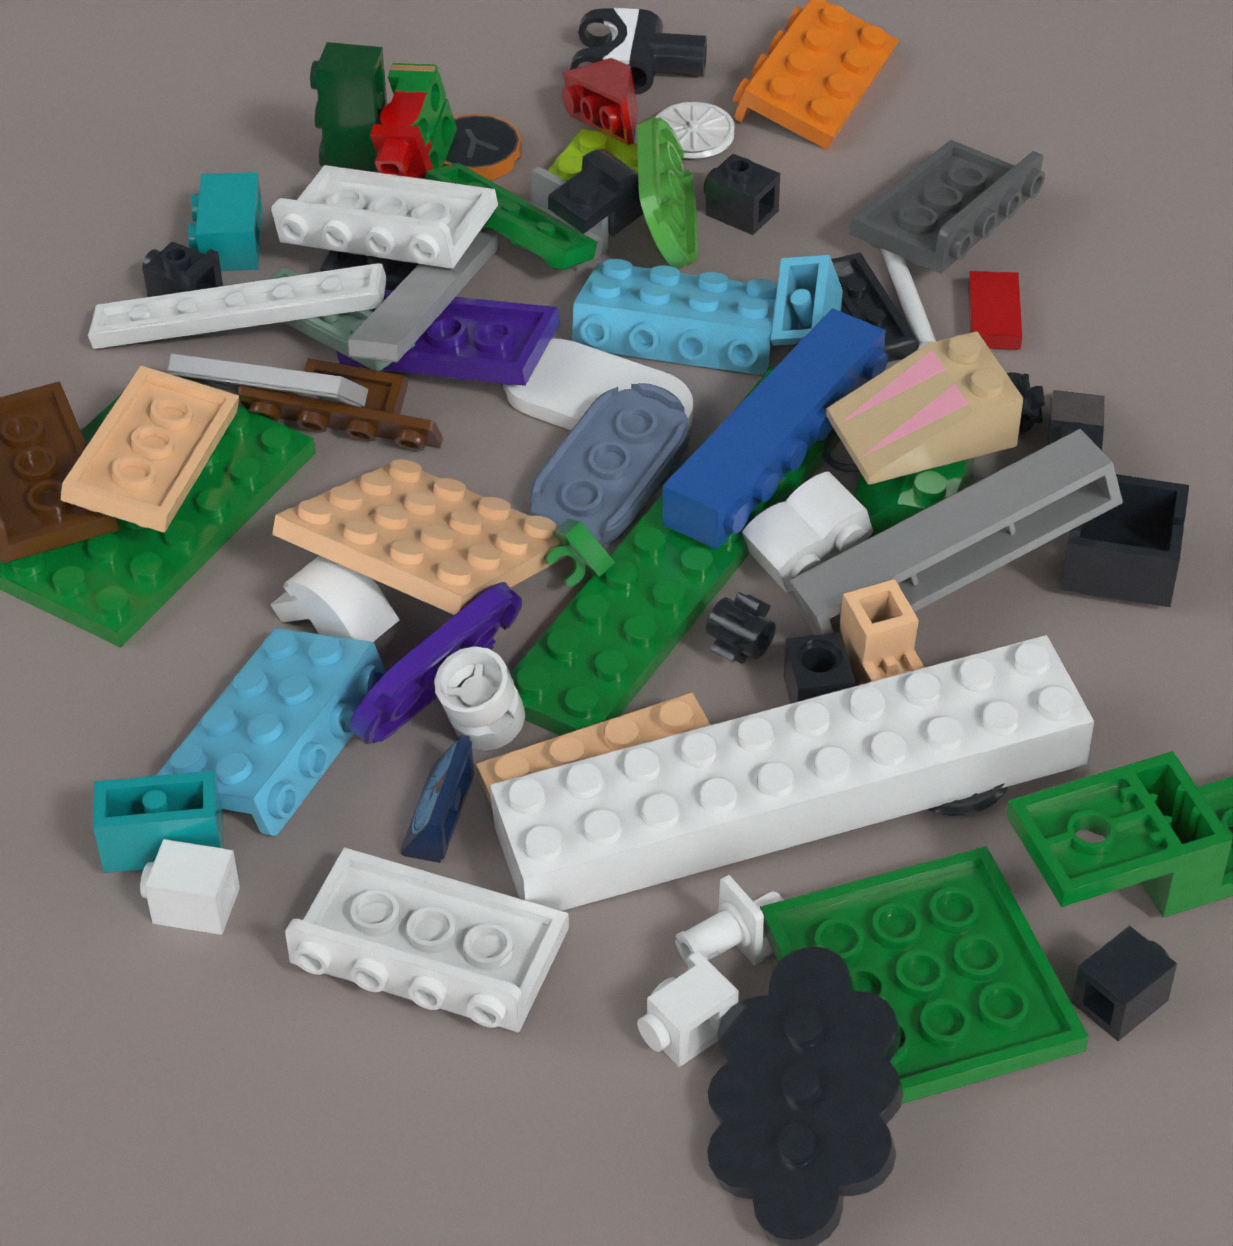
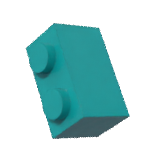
(228, 219)
(140, 812)

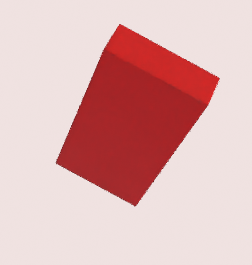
(996, 308)

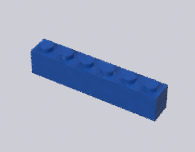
(771, 429)

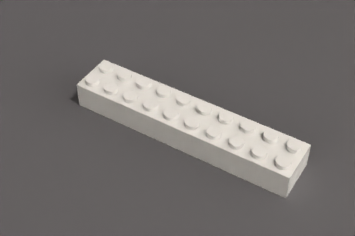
(790, 775)

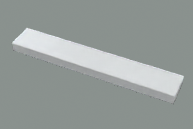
(238, 306)

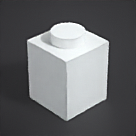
(191, 886)

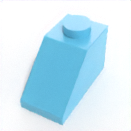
(804, 295)

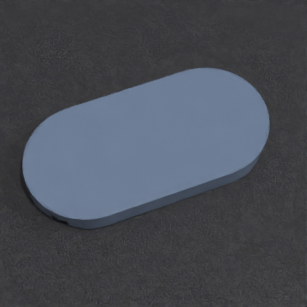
(612, 460)

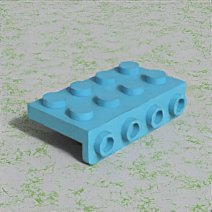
(676, 316)
(280, 723)

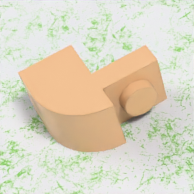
(879, 632)

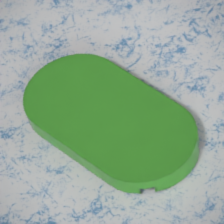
(667, 192)

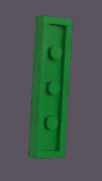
(525, 223)

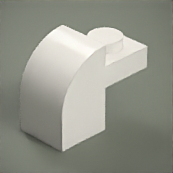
(336, 601)

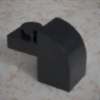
(598, 191)

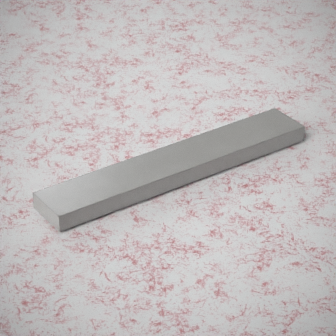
(417, 303)

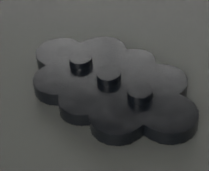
(805, 1097)

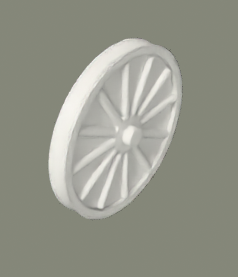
(700, 128)

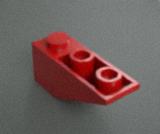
(603, 98)

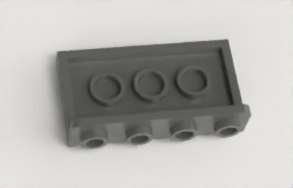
(947, 205)

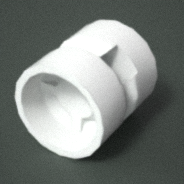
(480, 697)

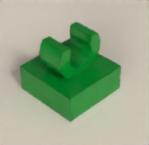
(582, 549)

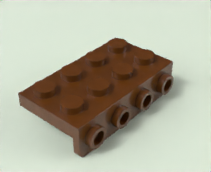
(36, 454)

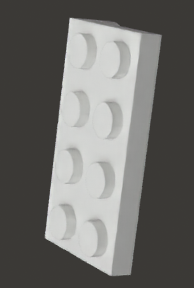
(385, 216)
(428, 939)

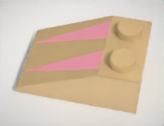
(930, 410)

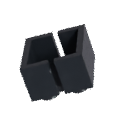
(1132, 547)

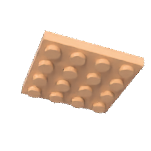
(421, 534)

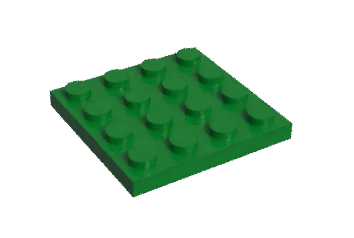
(950, 963)

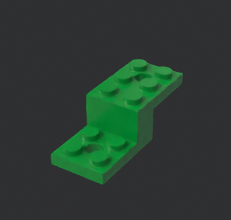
(1154, 830)

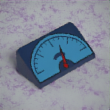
(440, 803)

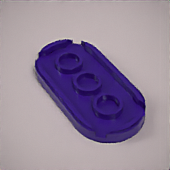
(410, 682)

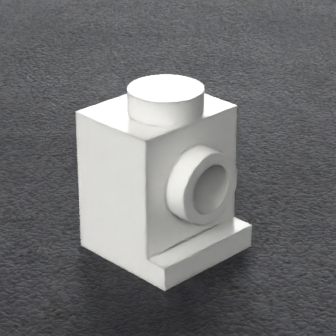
(687, 1011)

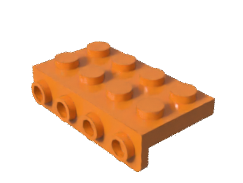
(816, 72)

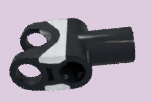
(639, 42)

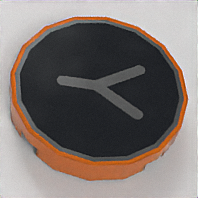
(485, 145)

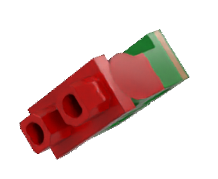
(416, 123)

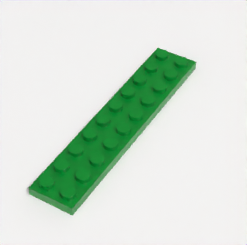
(633, 616)

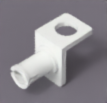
(735, 924)

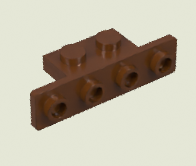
(377, 419)

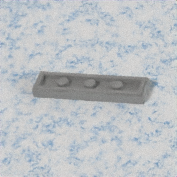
(232, 374)

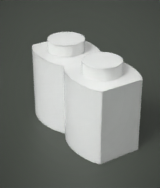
(807, 529)

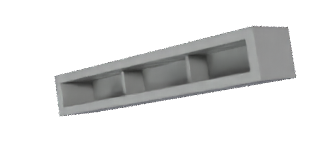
(969, 531)

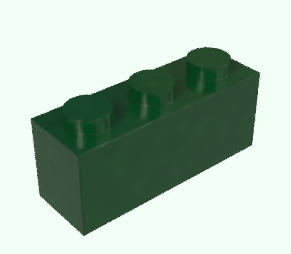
(349, 103)

